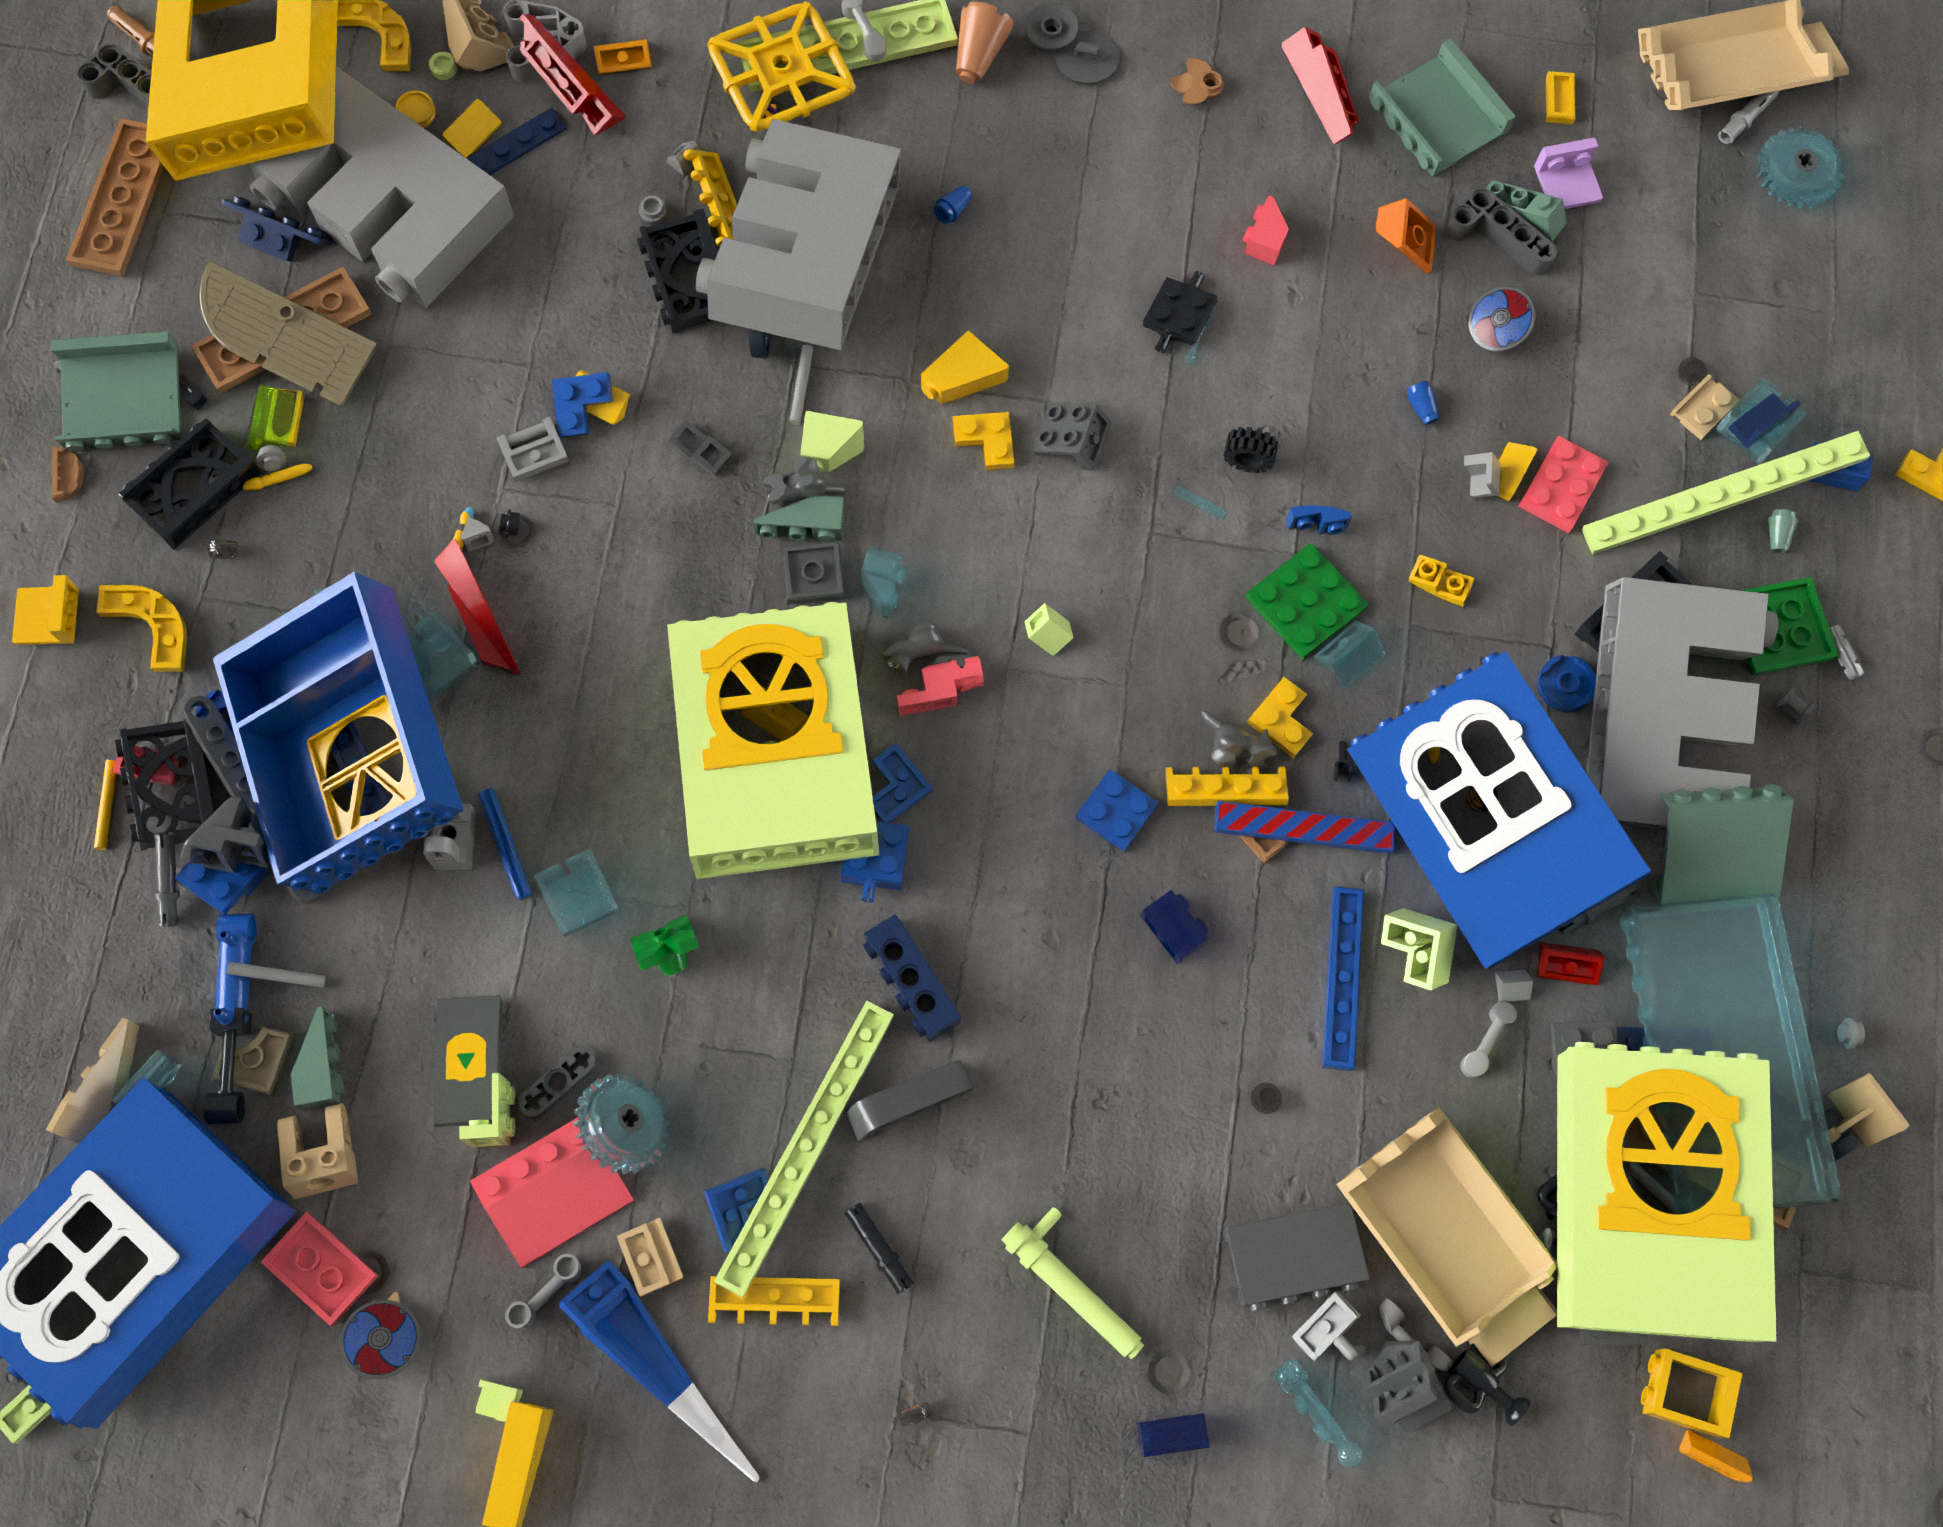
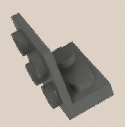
(1073, 431)

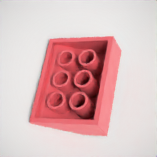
(549, 1194)

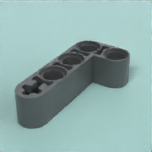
(113, 68)
(1535, 251)
(907, 1099)

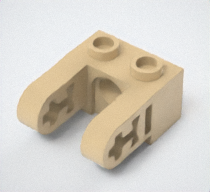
(321, 1167)

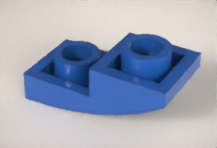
(1327, 519)

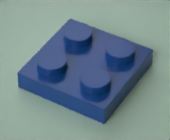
(1116, 810)

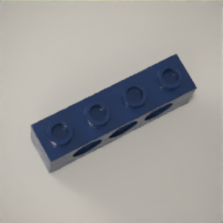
(893, 934)

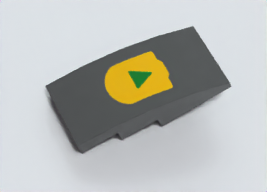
(465, 1057)

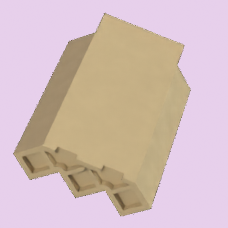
(1739, 54)
(1455, 1237)

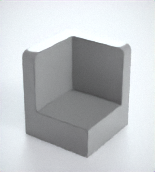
(1484, 474)

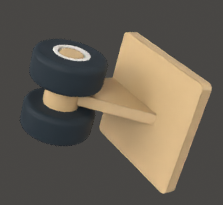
(1866, 1111)

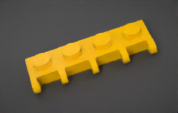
(715, 189)
(1235, 788)
(778, 1296)

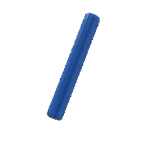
(505, 844)

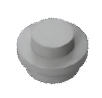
(652, 209)
(271, 458)
(1851, 1033)

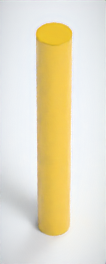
(105, 807)

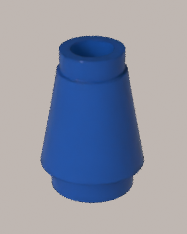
(952, 204)
(1424, 402)

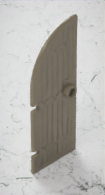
(290, 337)

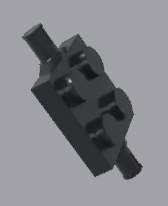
(1180, 311)

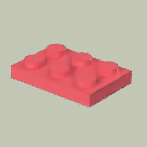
(1563, 484)
(319, 1269)

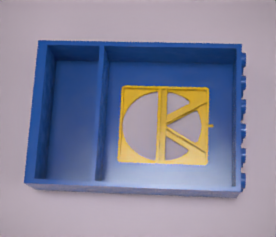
(289, 700)

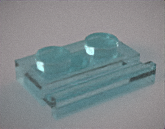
(158, 1069)

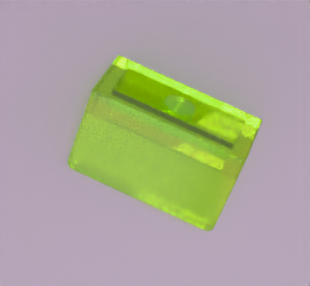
(271, 417)

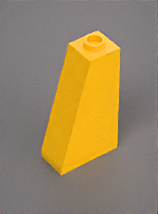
(517, 1464)

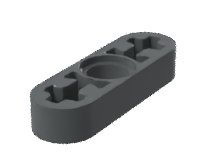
(544, 1080)

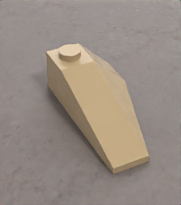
(473, 36)
(102, 1081)

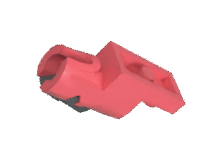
(941, 683)

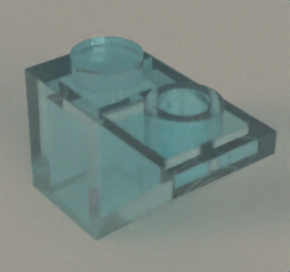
(880, 579)

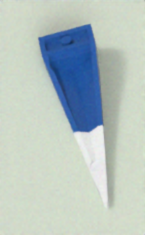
(621, 1327)

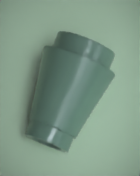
(1781, 529)

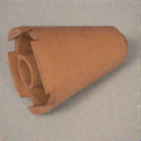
(980, 39)

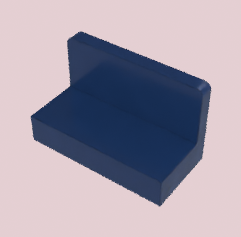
(1762, 420)

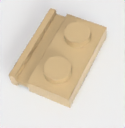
(1704, 407)
(650, 1257)

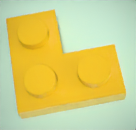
(989, 430)
(1923, 472)
(1276, 717)

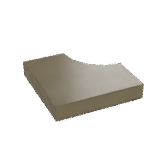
(260, 1061)

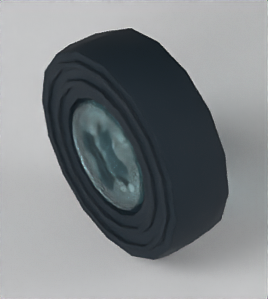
(759, 343)

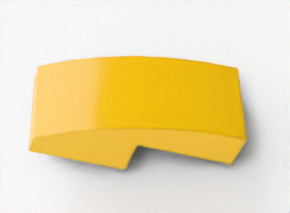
(1441, 582)

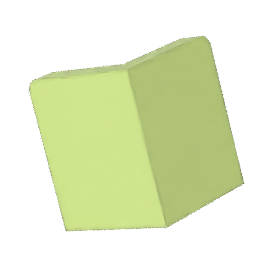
(1048, 629)
(496, 1399)

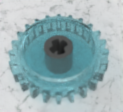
(1800, 167)
(621, 1123)

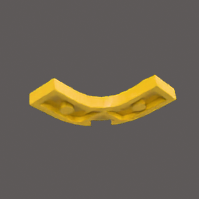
(387, 23)
(162, 616)

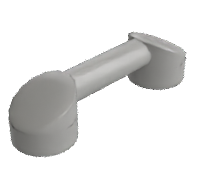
(874, 42)
(1477, 1062)
(523, 1315)
(1392, 1316)

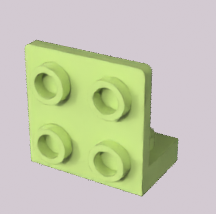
(483, 1134)

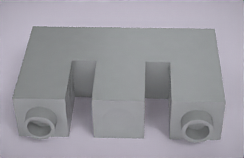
(389, 194)
(802, 234)
(1651, 704)

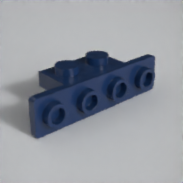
(271, 233)

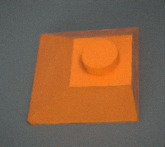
(1408, 232)

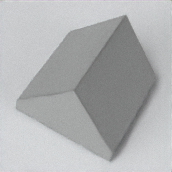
(677, 158)
(476, 535)
(1513, 985)

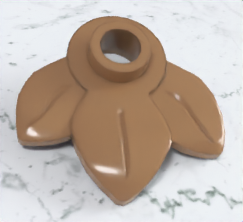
(1195, 82)

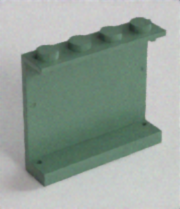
(1443, 110)
(119, 390)
(1724, 843)

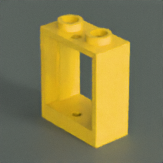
(1723, 1399)

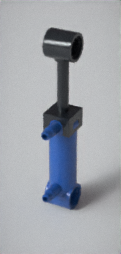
(231, 1014)

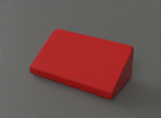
(1570, 963)

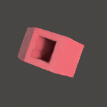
(1268, 234)

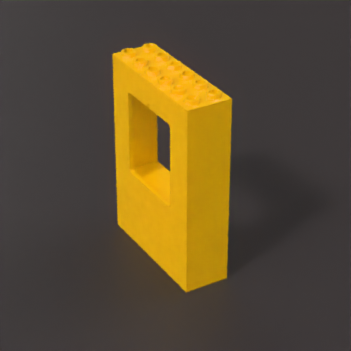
(245, 100)

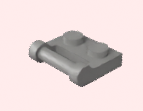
(534, 456)

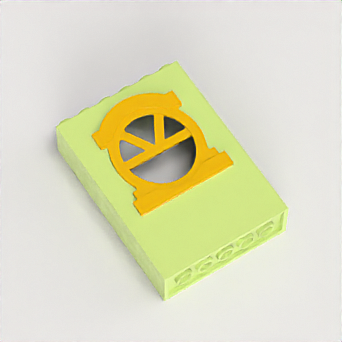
(781, 800)
(1648, 1268)

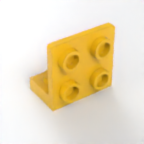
(46, 613)

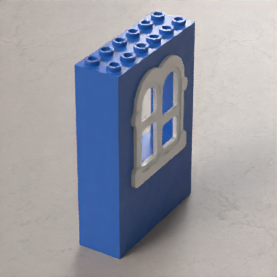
(1533, 867)
(177, 1200)

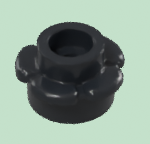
(509, 523)

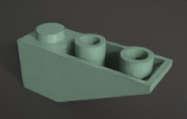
(1539, 209)
(810, 518)
(315, 1070)

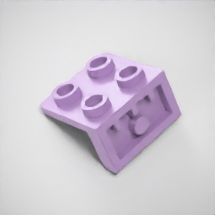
(1568, 174)

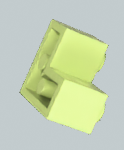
(1428, 945)

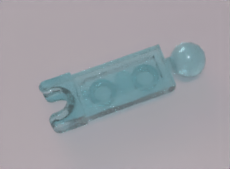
(1292, 1379)

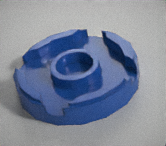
(1566, 683)

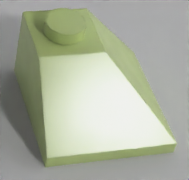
(831, 439)

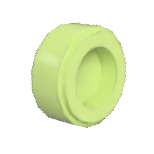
(443, 65)

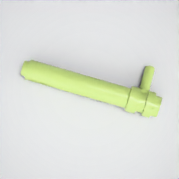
(1034, 1254)

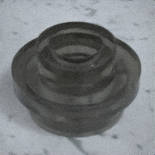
(1688, 376)
(1272, 1091)

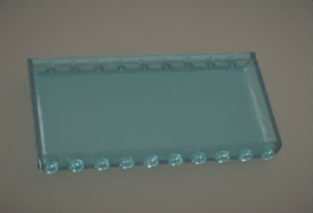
(1727, 984)

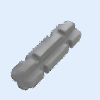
(1846, 654)

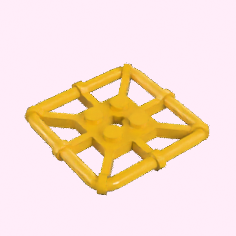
(775, 80)

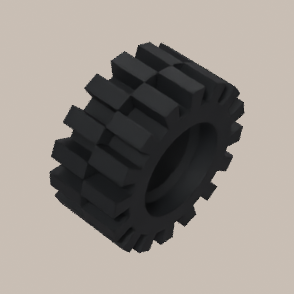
(1250, 449)

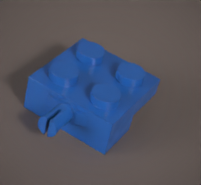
(881, 870)
(220, 887)

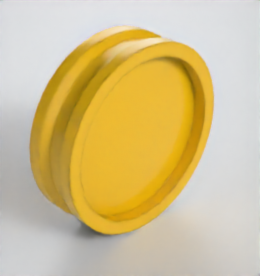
(417, 106)

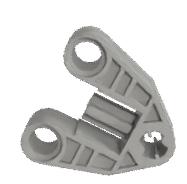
(561, 25)

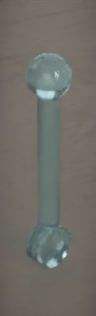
(1190, 357)

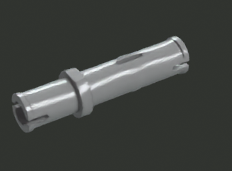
(1742, 119)

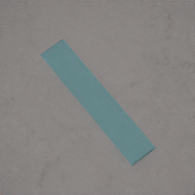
(1200, 502)

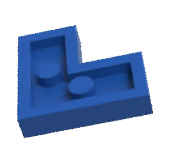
(573, 396)
(905, 785)
(731, 1200)

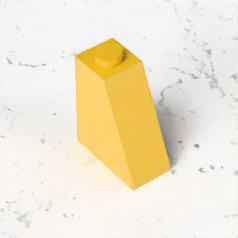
(963, 370)

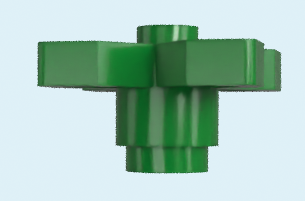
(665, 946)

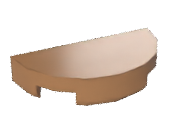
(66, 474)

